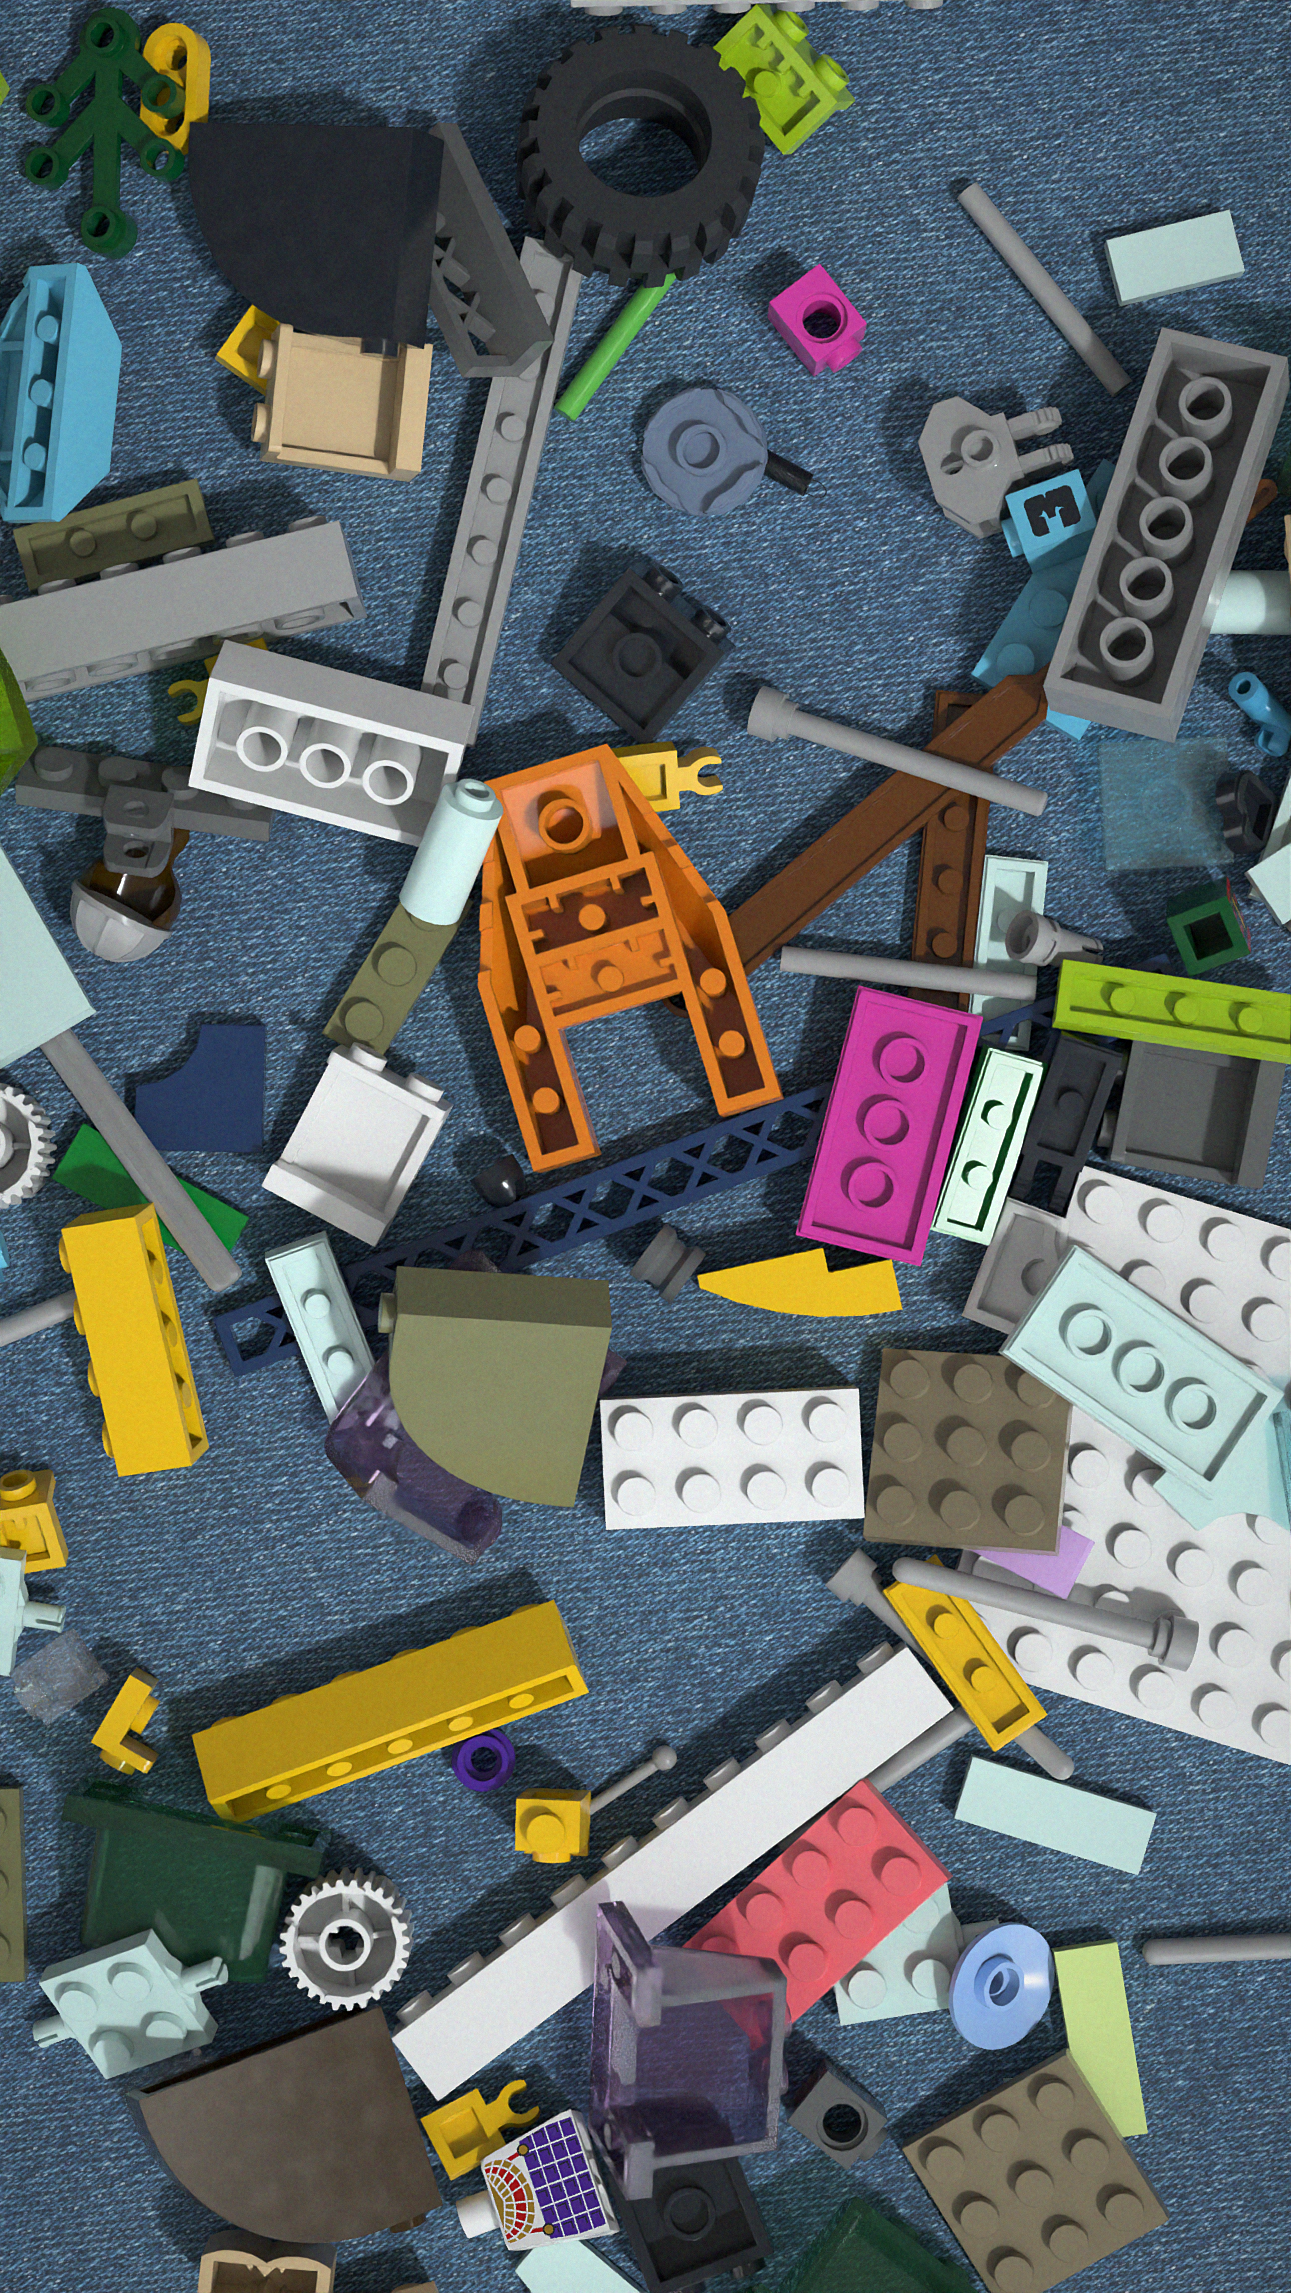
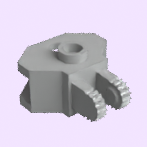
(988, 460)

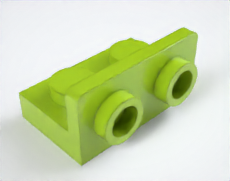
(784, 74)

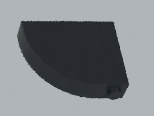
(323, 224)

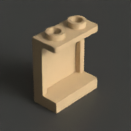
(340, 407)

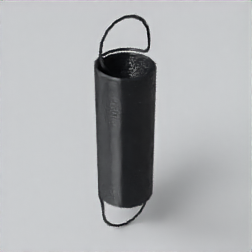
(788, 474)

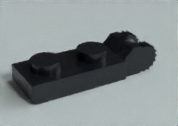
(1067, 1113)

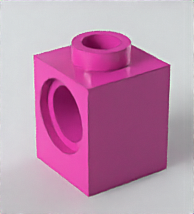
(818, 294)

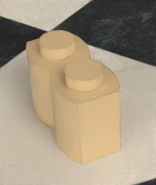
(254, 2264)

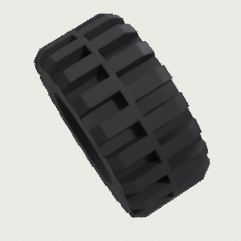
(651, 81)

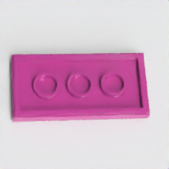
(889, 1125)

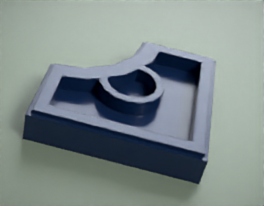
(213, 1098)

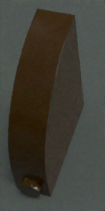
(296, 2133)

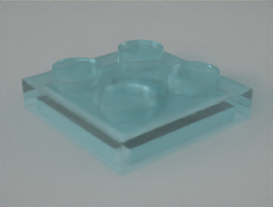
(1162, 804)

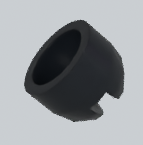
(501, 1183)

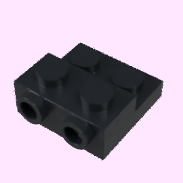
(645, 651)
(696, 2226)

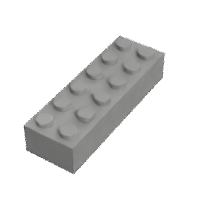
(1167, 534)
(180, 609)

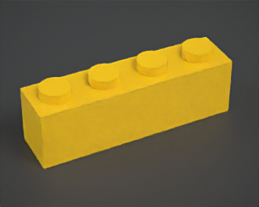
(133, 1339)

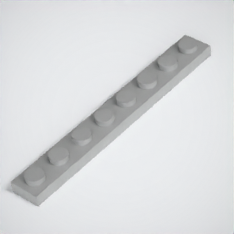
(500, 498)

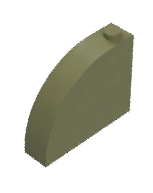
(498, 1374)

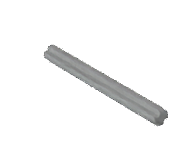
(142, 1160)

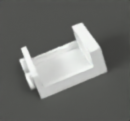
(359, 1143)

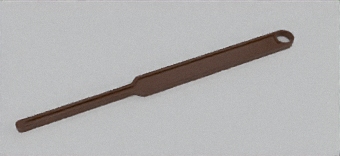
(893, 813)

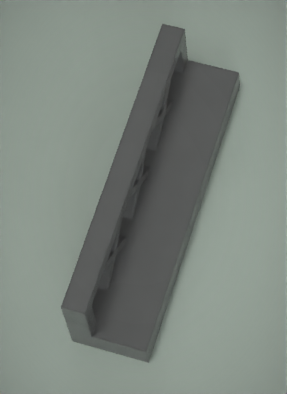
(485, 268)

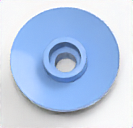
(1001, 1985)

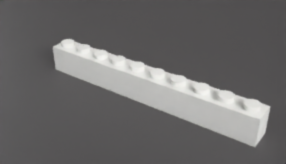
(672, 1866)

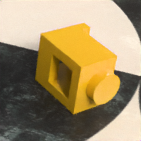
(553, 1824)

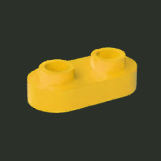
(164, 52)

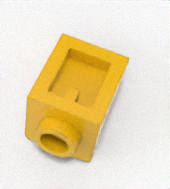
(31, 1520)
(129, 1711)

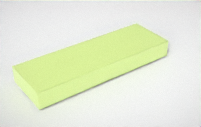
(1100, 2028)

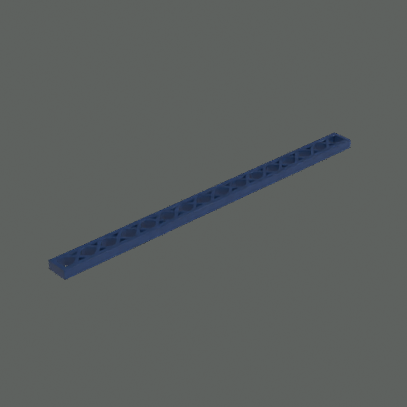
(616, 1172)

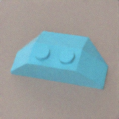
(55, 394)

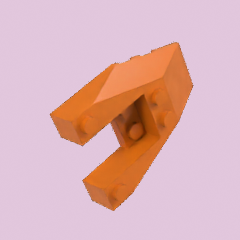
(593, 917)

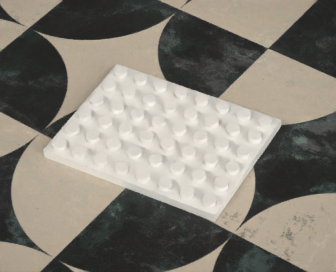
(1147, 1563)

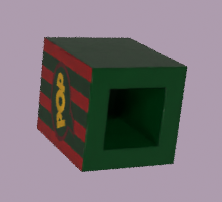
(1208, 926)

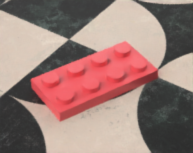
(830, 1896)

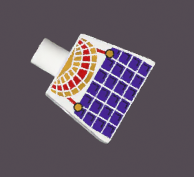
(542, 2189)

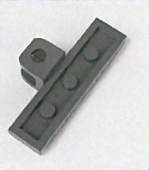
(137, 803)

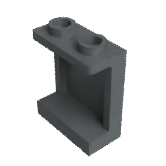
(1192, 1114)

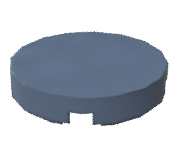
(704, 452)

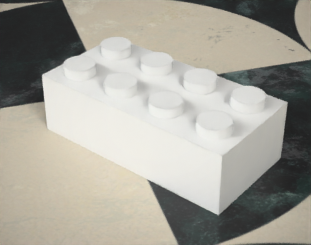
(327, 743)
(732, 1457)

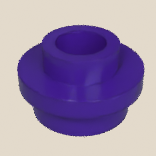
(484, 1779)

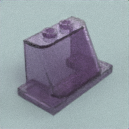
(681, 2053)

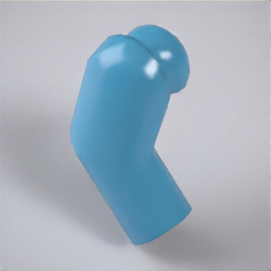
(1264, 711)

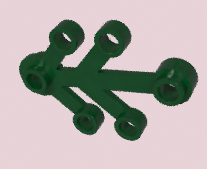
(104, 123)

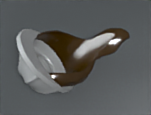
(124, 913)

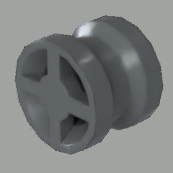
(667, 1263)

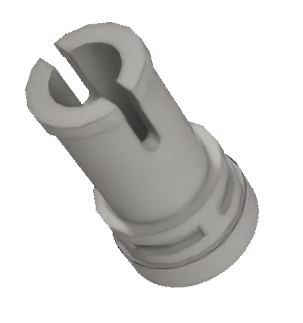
(1043, 942)

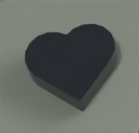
(1247, 811)

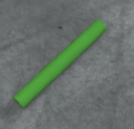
(610, 349)

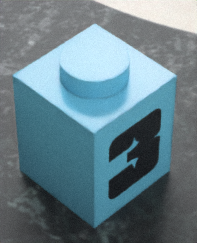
(1050, 521)

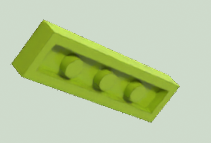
(1173, 1011)

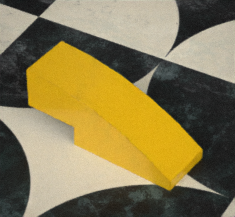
(804, 1286)

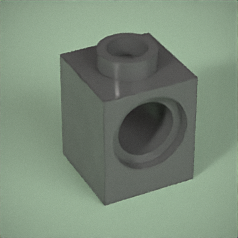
(820, 2092)

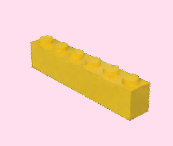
(389, 1713)

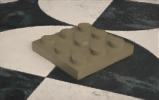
(966, 1455)
(1036, 2179)

